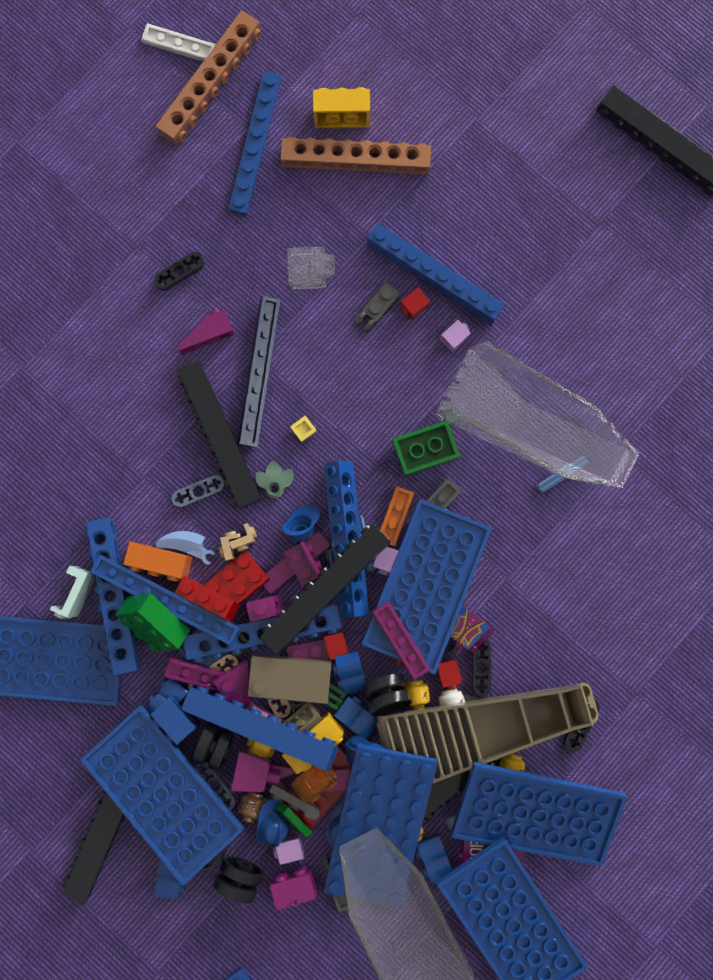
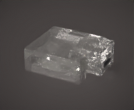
(309, 267)

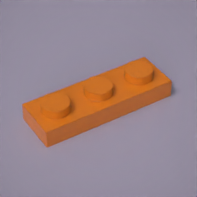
(396, 514)

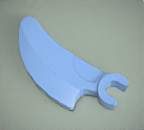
(186, 542)

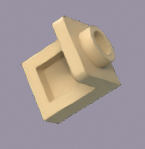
(242, 543)
(225, 549)

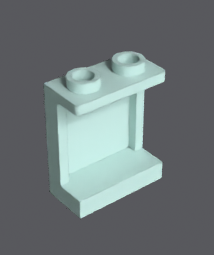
(77, 595)

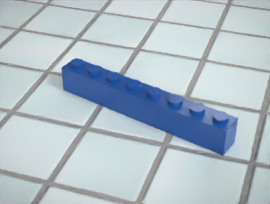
(434, 274)
(260, 728)

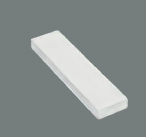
(176, 42)

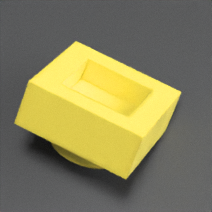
(303, 429)

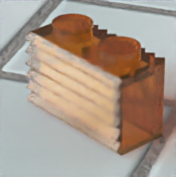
(313, 782)

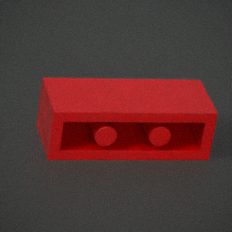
(207, 598)

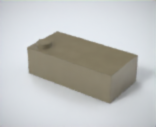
(289, 678)

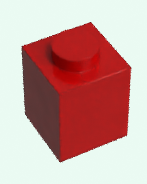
(414, 304)
(336, 645)
(449, 674)

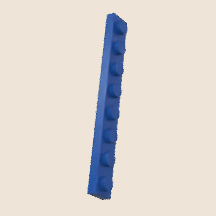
(255, 143)
(174, 603)

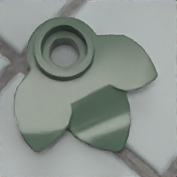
(274, 477)

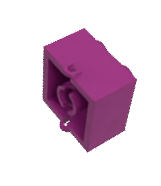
(293, 887)

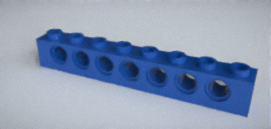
(344, 528)
(193, 642)
(131, 662)

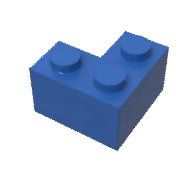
(174, 721)

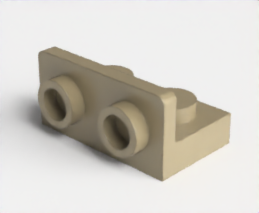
(305, 717)

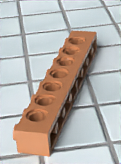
(242, 25)
(347, 162)

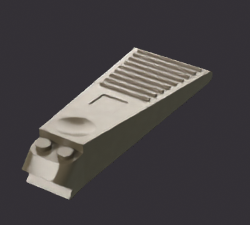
(488, 726)

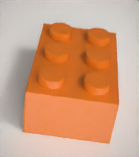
(157, 561)

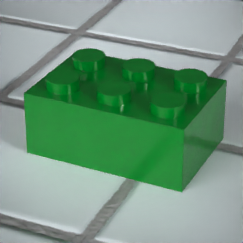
(425, 448)
(152, 622)

